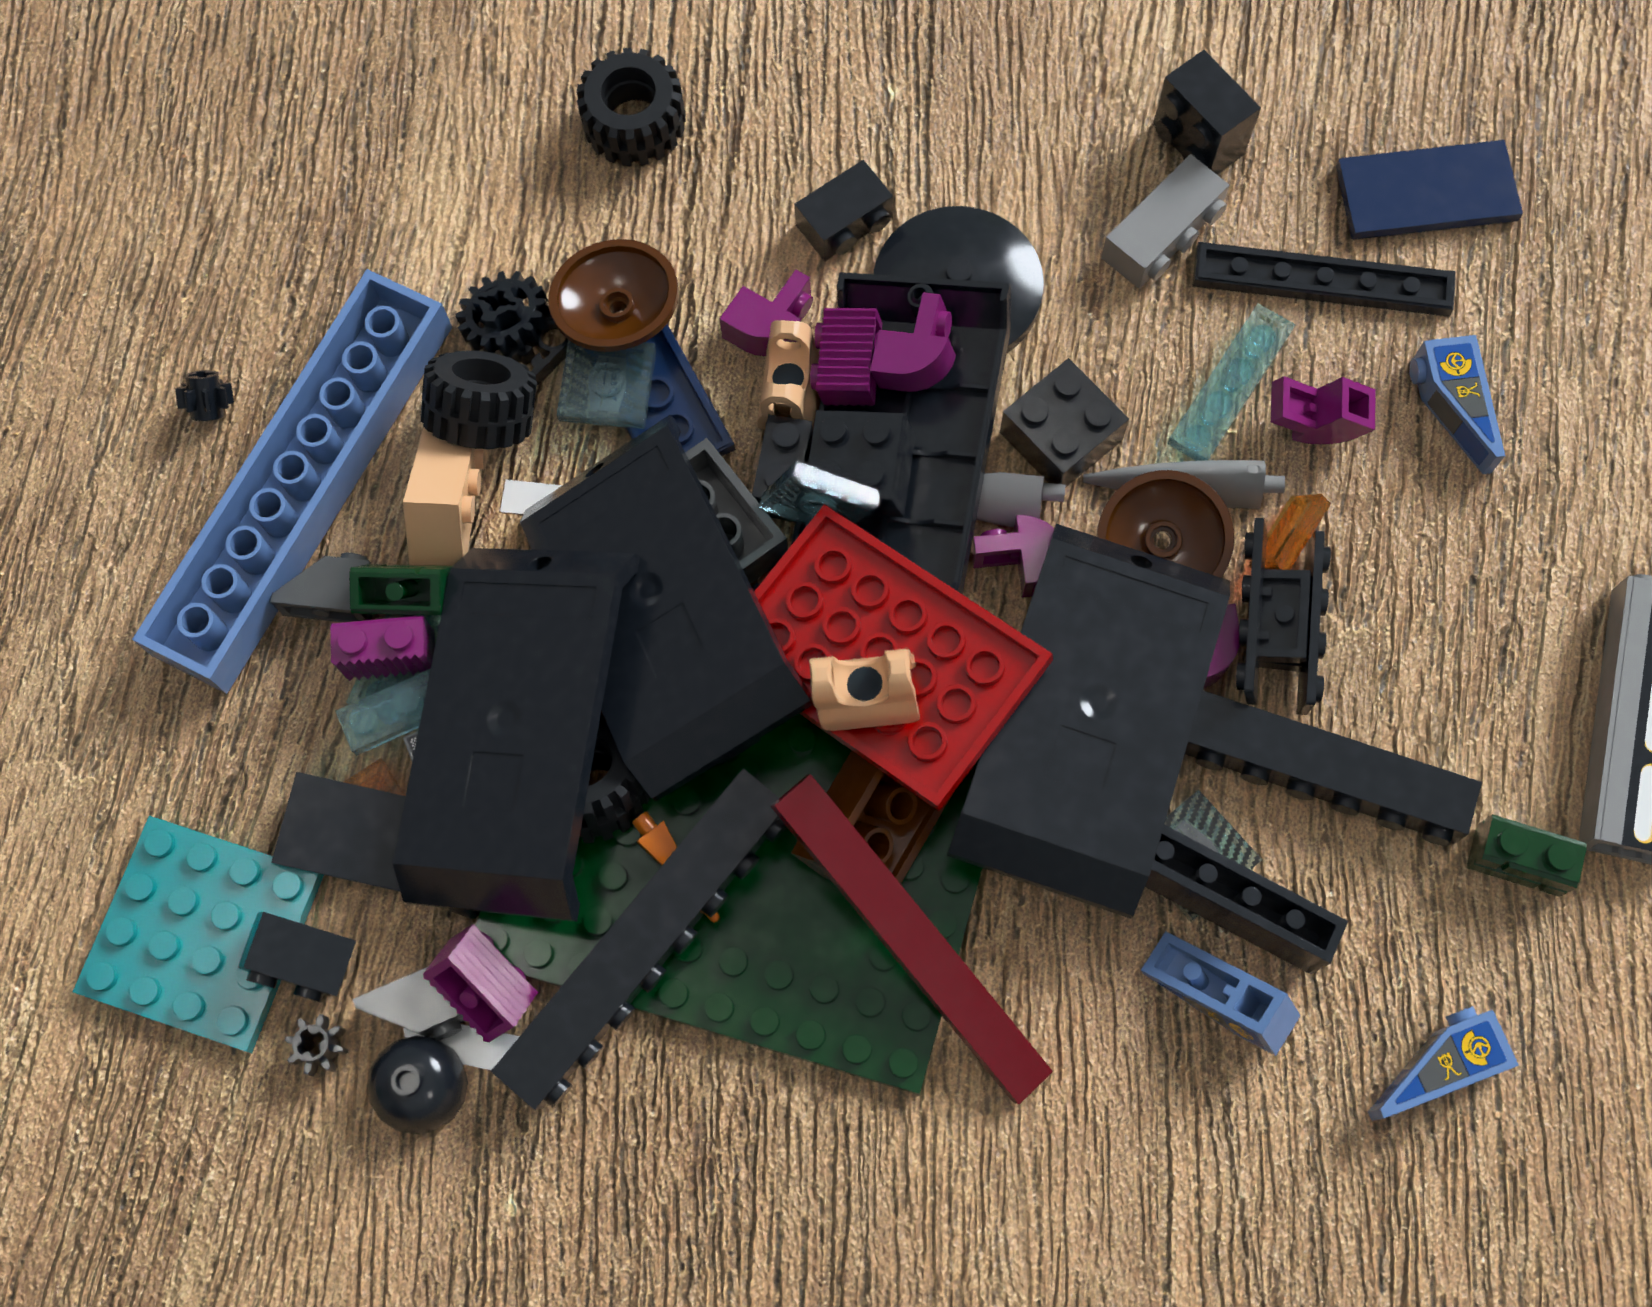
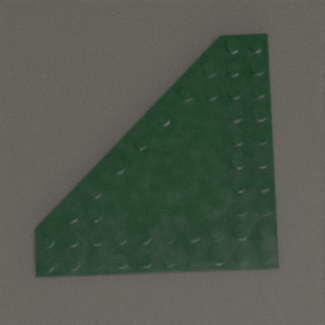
(789, 952)

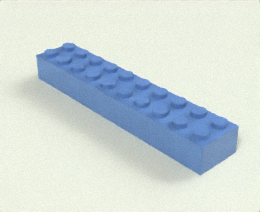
(294, 481)

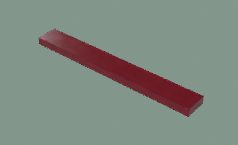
(911, 938)

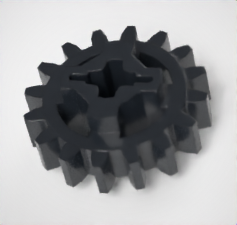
(503, 314)

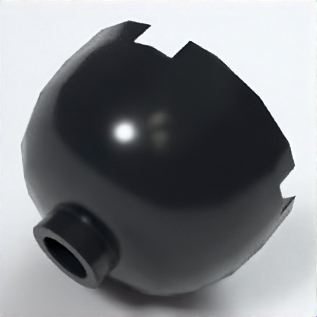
(417, 1085)

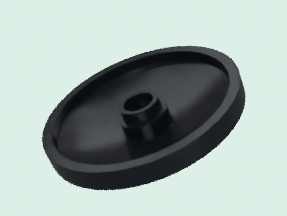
(971, 247)

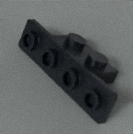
(1277, 614)
(1309, 683)

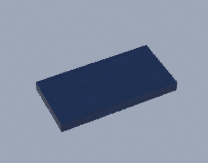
(1428, 189)
(680, 394)

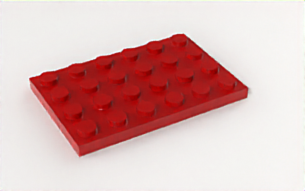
(858, 597)

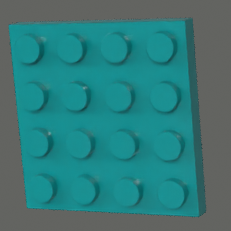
(182, 930)

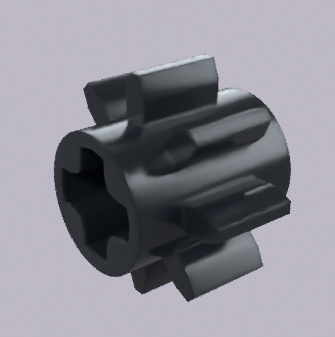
(204, 395)
(329, 1047)

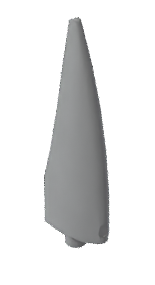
(1236, 481)
(1015, 494)

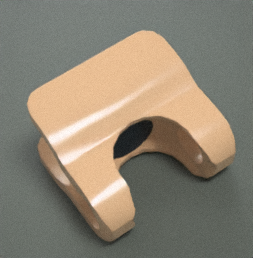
(787, 373)
(864, 691)

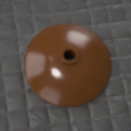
(608, 280)
(1181, 508)

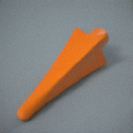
(658, 842)

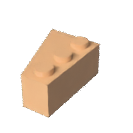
(441, 500)

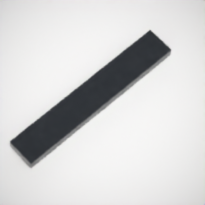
(1324, 279)

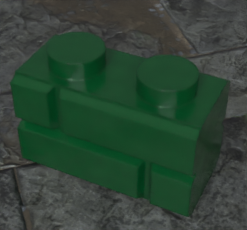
(398, 589)
(1527, 855)

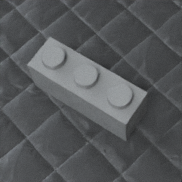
(1166, 222)

